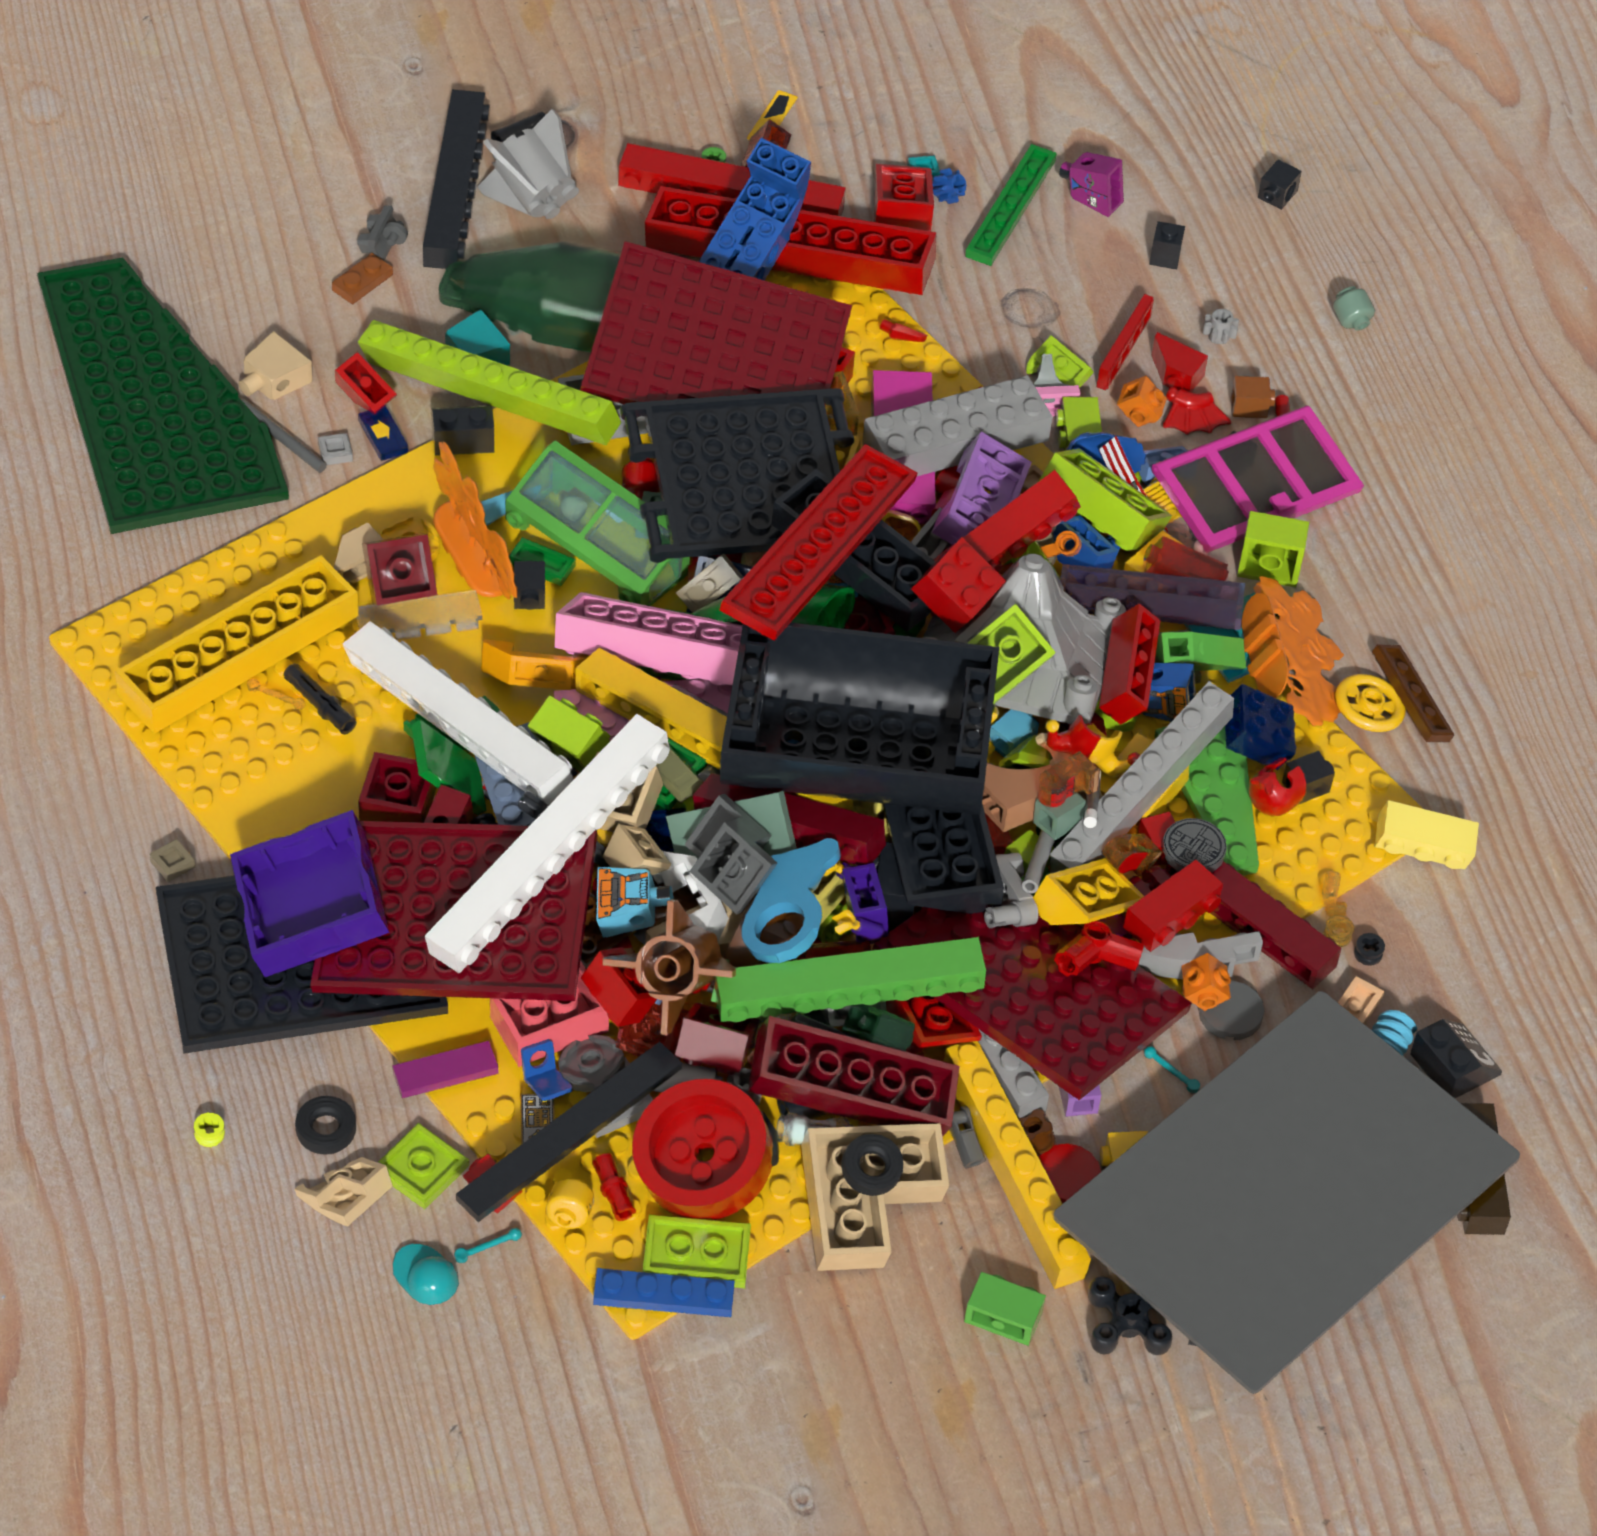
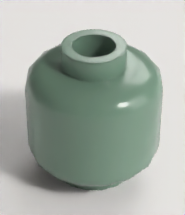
(1354, 308)

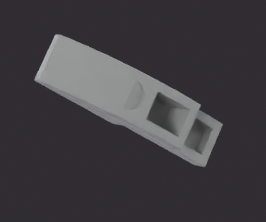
(1233, 950)

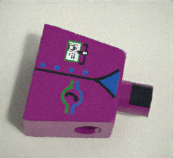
(1095, 181)

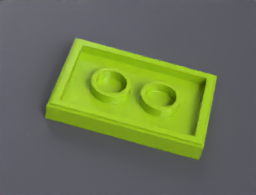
(697, 1248)

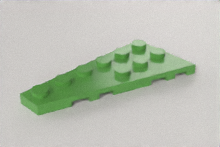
(1220, 796)

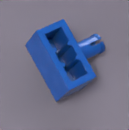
(1095, 549)

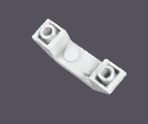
(712, 913)

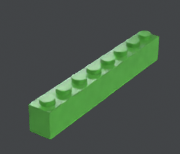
(851, 979)

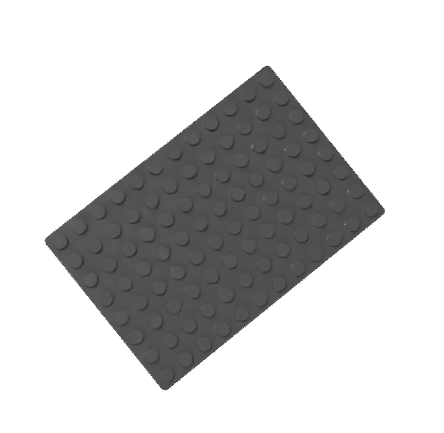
(1286, 1190)

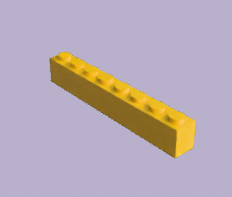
(1016, 1165)

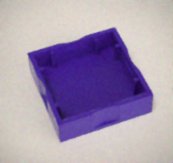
(309, 893)

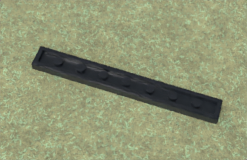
(568, 1131)

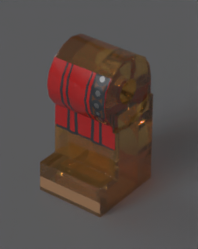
(1067, 779)

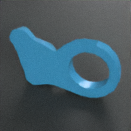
(790, 890)

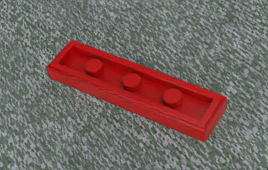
(1125, 342)

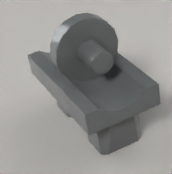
(383, 233)

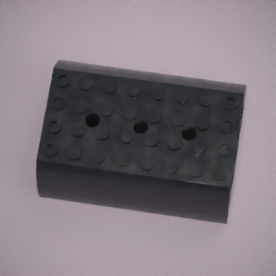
(863, 692)

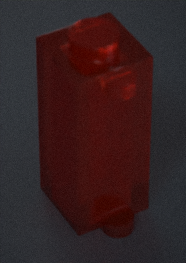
(1176, 559)

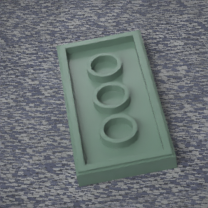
(767, 810)

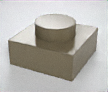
(172, 860)

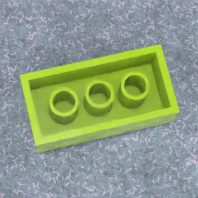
(1109, 500)
(1020, 649)

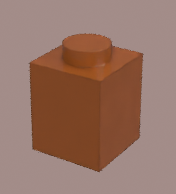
(1251, 397)

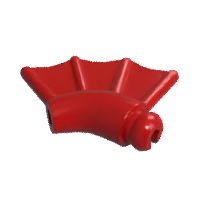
(1193, 412)

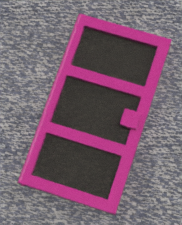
(1269, 468)

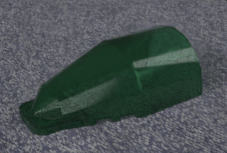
(540, 289)

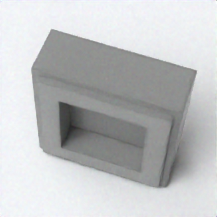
(335, 449)

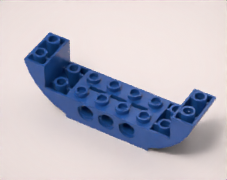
(762, 213)

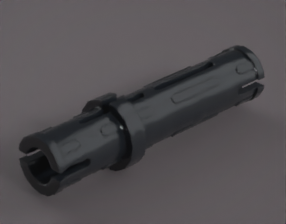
(328, 706)

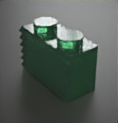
(879, 1027)

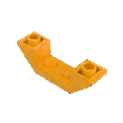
(529, 668)

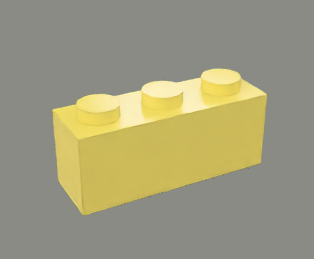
(1426, 835)

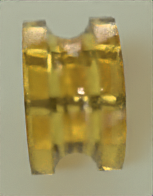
(1341, 922)

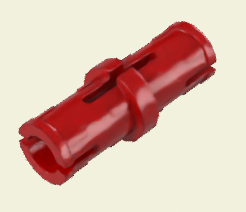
(613, 1187)

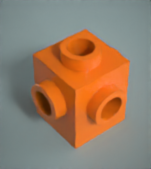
(1142, 401)
(1206, 982)

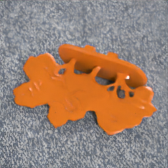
(477, 552)
(1294, 636)

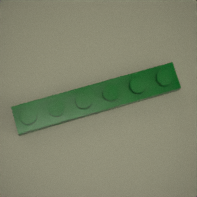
(1010, 205)

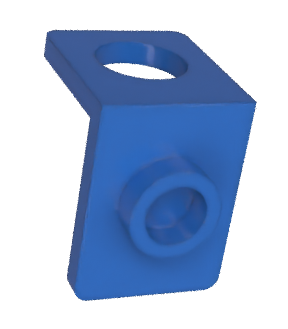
(544, 1078)

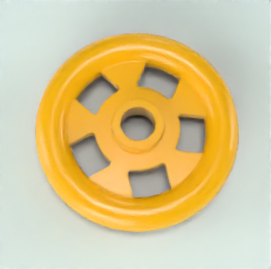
(1370, 703)

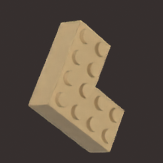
(851, 1226)

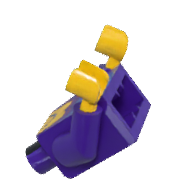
(865, 903)

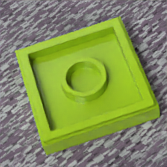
(423, 1165)

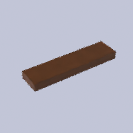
(1413, 693)

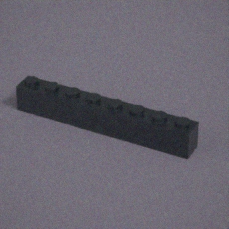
(455, 178)

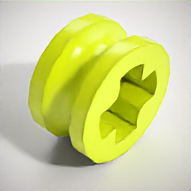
(206, 1139)

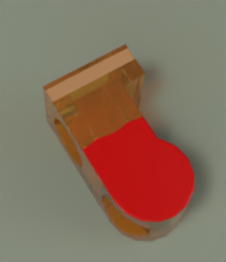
(1128, 854)

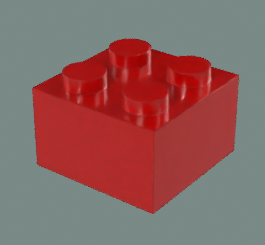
(958, 585)

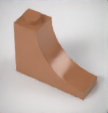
(1011, 795)

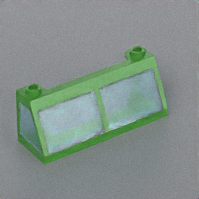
(594, 522)

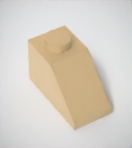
(350, 556)
(635, 849)

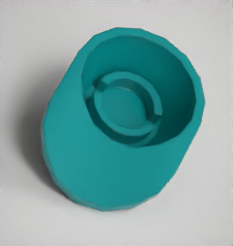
(425, 1274)

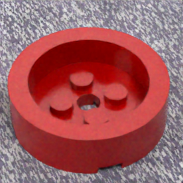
(697, 1117)

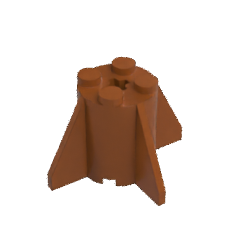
(676, 963)

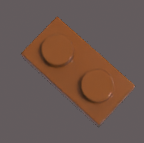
(362, 278)

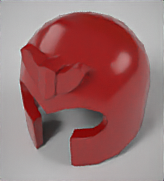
(1272, 797)

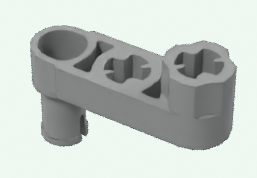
(1017, 905)

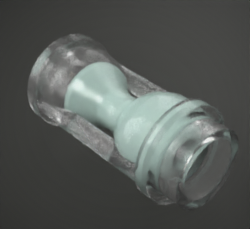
(793, 1127)

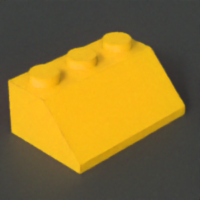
(1084, 894)

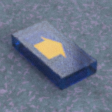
(383, 433)

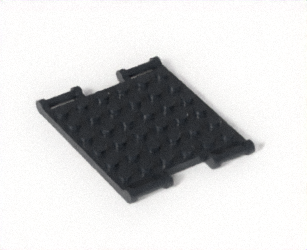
(728, 462)

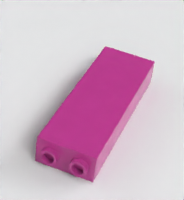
(897, 391)

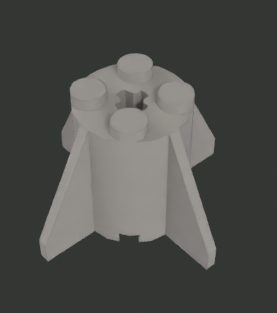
(532, 170)

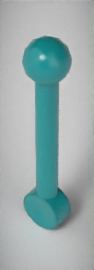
(1192, 1084)
(461, 1254)

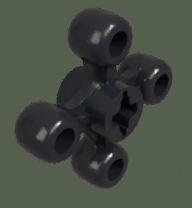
(1128, 1320)

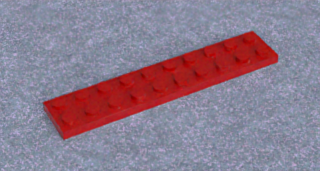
(818, 542)

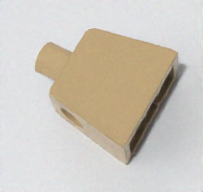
(275, 368)

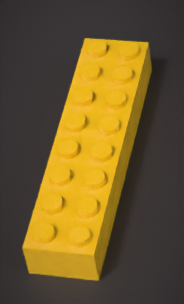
(236, 644)

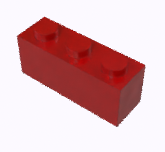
(1173, 906)

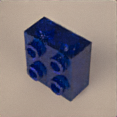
(1261, 727)

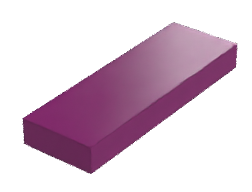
(445, 1069)

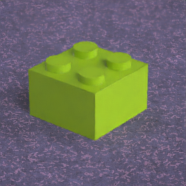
(1273, 548)
(569, 732)

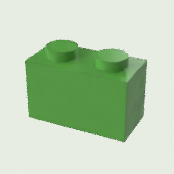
(1005, 1308)

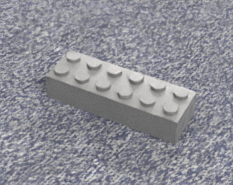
(938, 431)

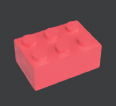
(562, 1022)

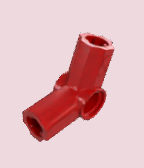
(1097, 944)

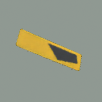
(775, 111)

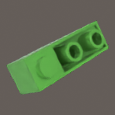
(1202, 650)

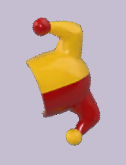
(1091, 744)

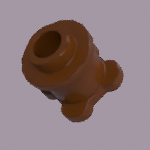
(1038, 1131)

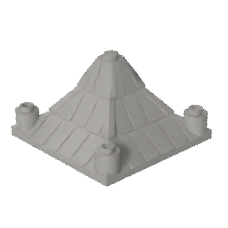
(1075, 674)

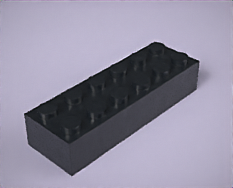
(879, 568)

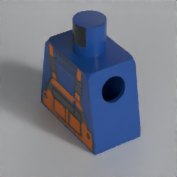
(1170, 690)

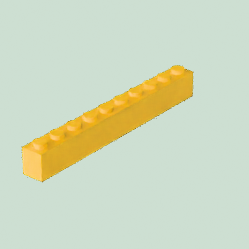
(685, 720)

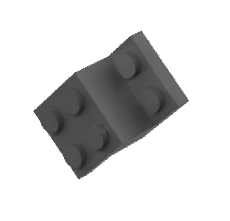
(730, 854)

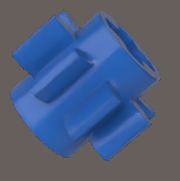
(949, 186)

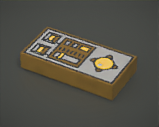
(535, 1115)

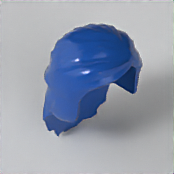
(1092, 442)

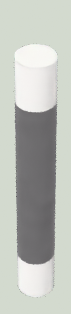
(1091, 807)

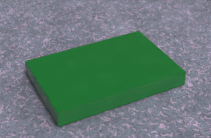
(447, 764)

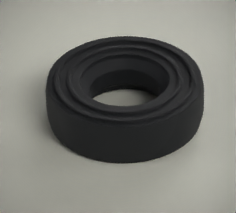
(331, 1142)
(858, 1178)

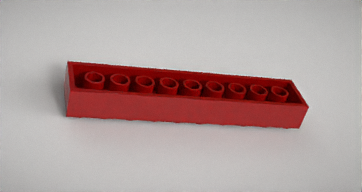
(817, 247)

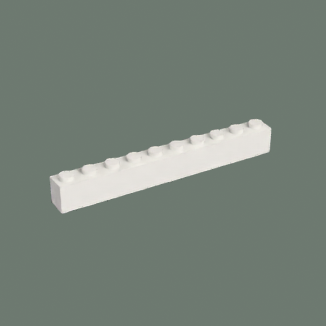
(459, 713)
(547, 844)

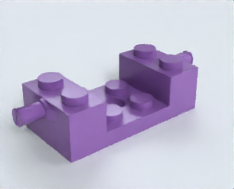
(982, 466)

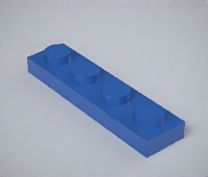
(663, 1292)

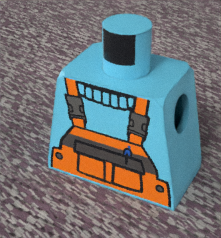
(627, 899)

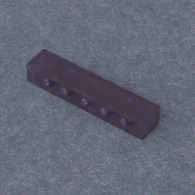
(1165, 596)

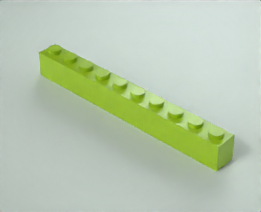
(490, 382)

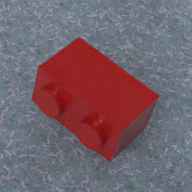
(617, 989)

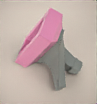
(1050, 387)

